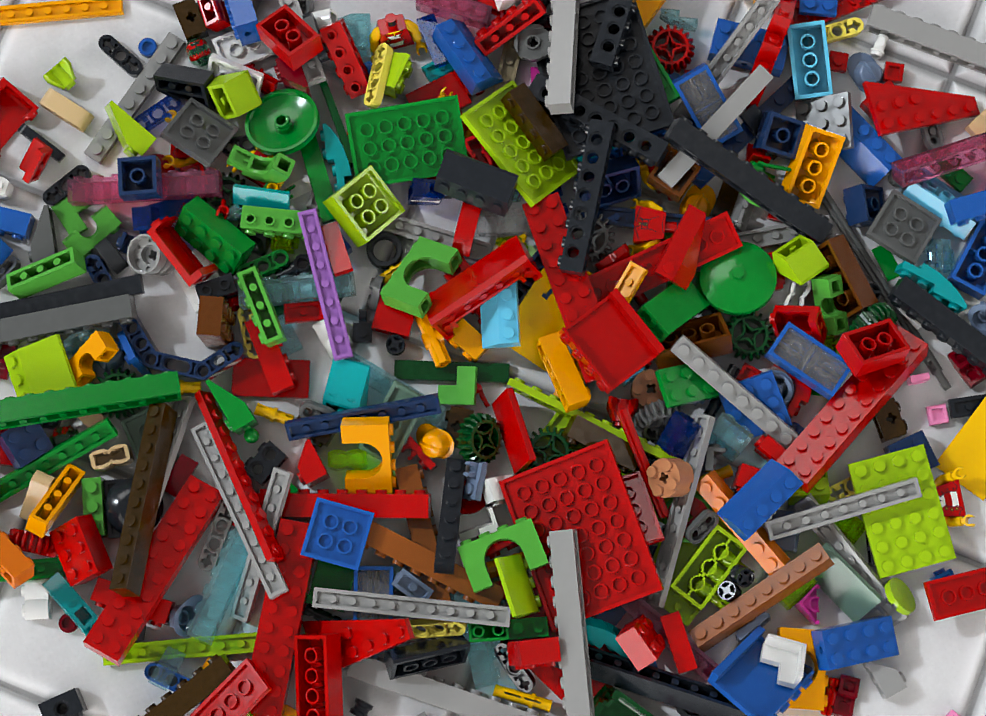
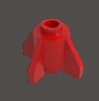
(615, 404)

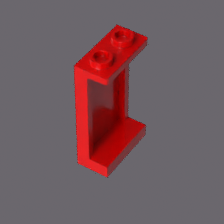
(178, 252)

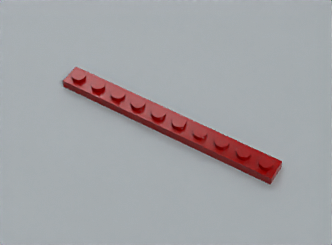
(239, 477)

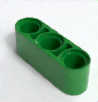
(269, 259)

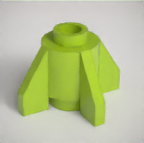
(61, 75)

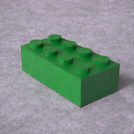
(213, 236)

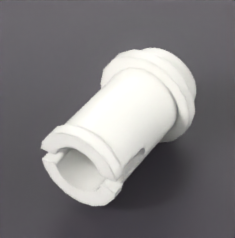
(879, 46)

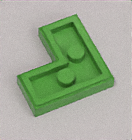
(70, 216)
(465, 389)

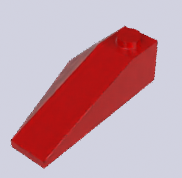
(681, 254)

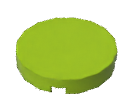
(900, 595)

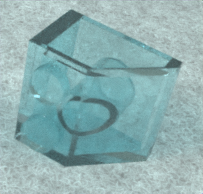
(360, 30)
(730, 436)

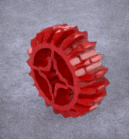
(684, 46)
(32, 543)

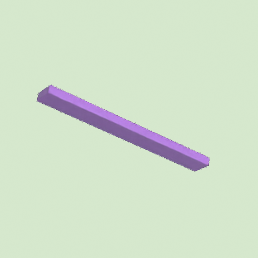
(325, 284)

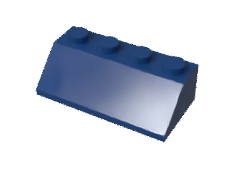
(465, 56)
(871, 154)
(759, 499)

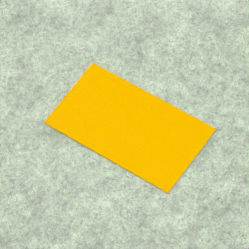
(538, 319)
(969, 452)

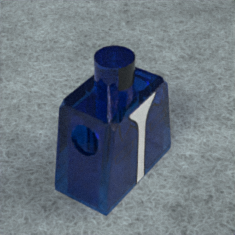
(421, 193)

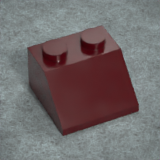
(290, 78)

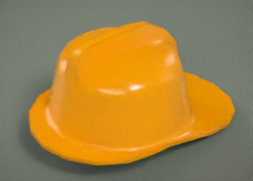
(701, 199)
(434, 441)

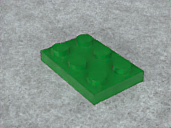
(683, 386)

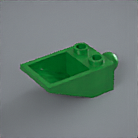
(238, 414)

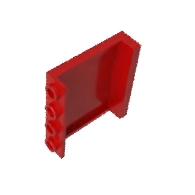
(611, 341)

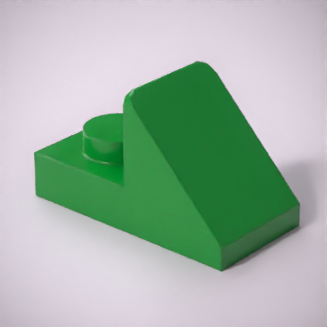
(957, 179)

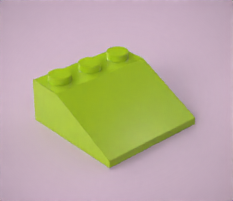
(130, 133)
(364, 206)
(40, 367)
(518, 585)

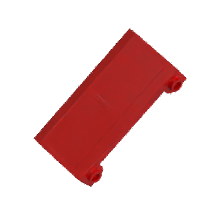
(480, 284)

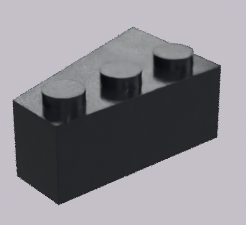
(184, 83)

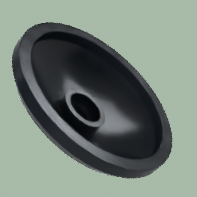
(117, 502)

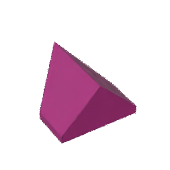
(809, 605)

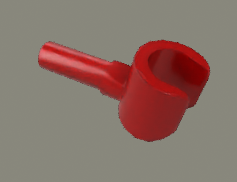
(223, 209)
(482, 396)

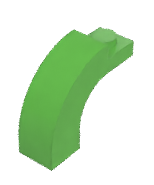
(260, 168)

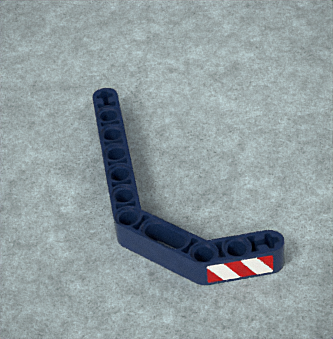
(151, 349)

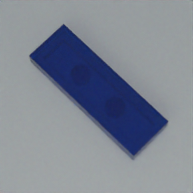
(427, 26)

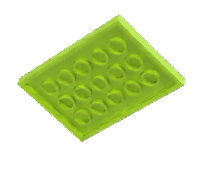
(513, 151)
(909, 532)

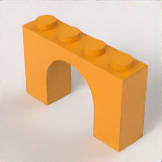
(375, 432)
(814, 696)

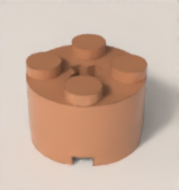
(639, 387)
(670, 477)

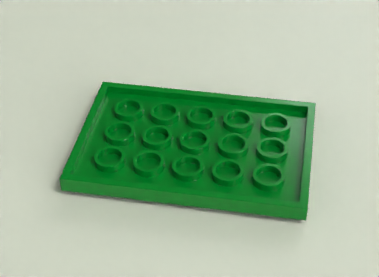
(406, 138)

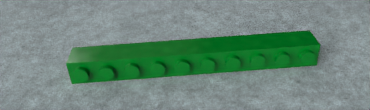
(89, 399)

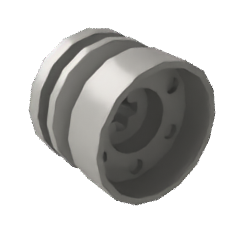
(147, 258)

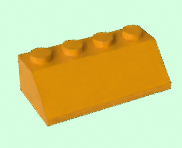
(813, 165)

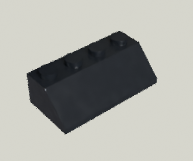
(476, 183)
(426, 656)

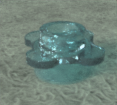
(234, 212)

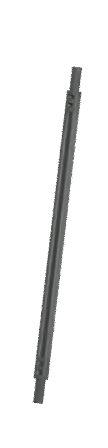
(879, 280)

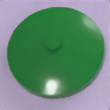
(282, 122)
(739, 280)

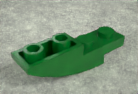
(519, 629)

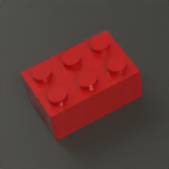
(289, 37)
(872, 347)
(80, 550)
(534, 653)

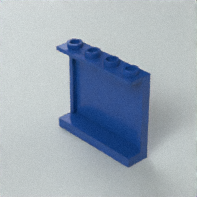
(753, 683)

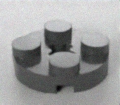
(529, 53)

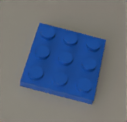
(767, 391)
(337, 534)

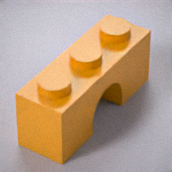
(99, 348)

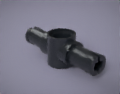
(293, 268)

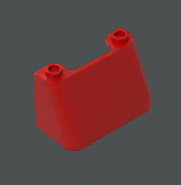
(14, 110)

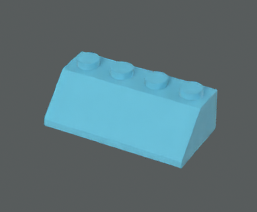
(809, 60)
(932, 196)
(501, 319)

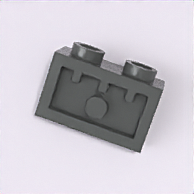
(711, 460)

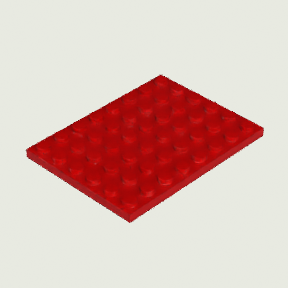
(590, 496)

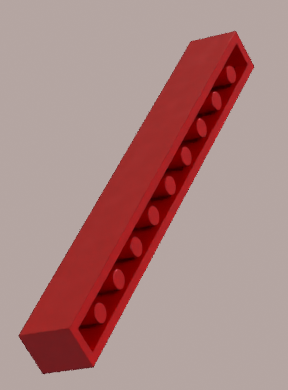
(381, 503)

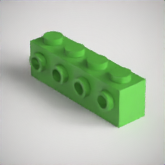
(271, 222)
(46, 273)
(262, 307)

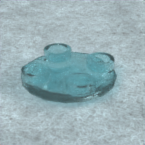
(75, 341)

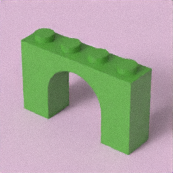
(423, 255)
(474, 552)

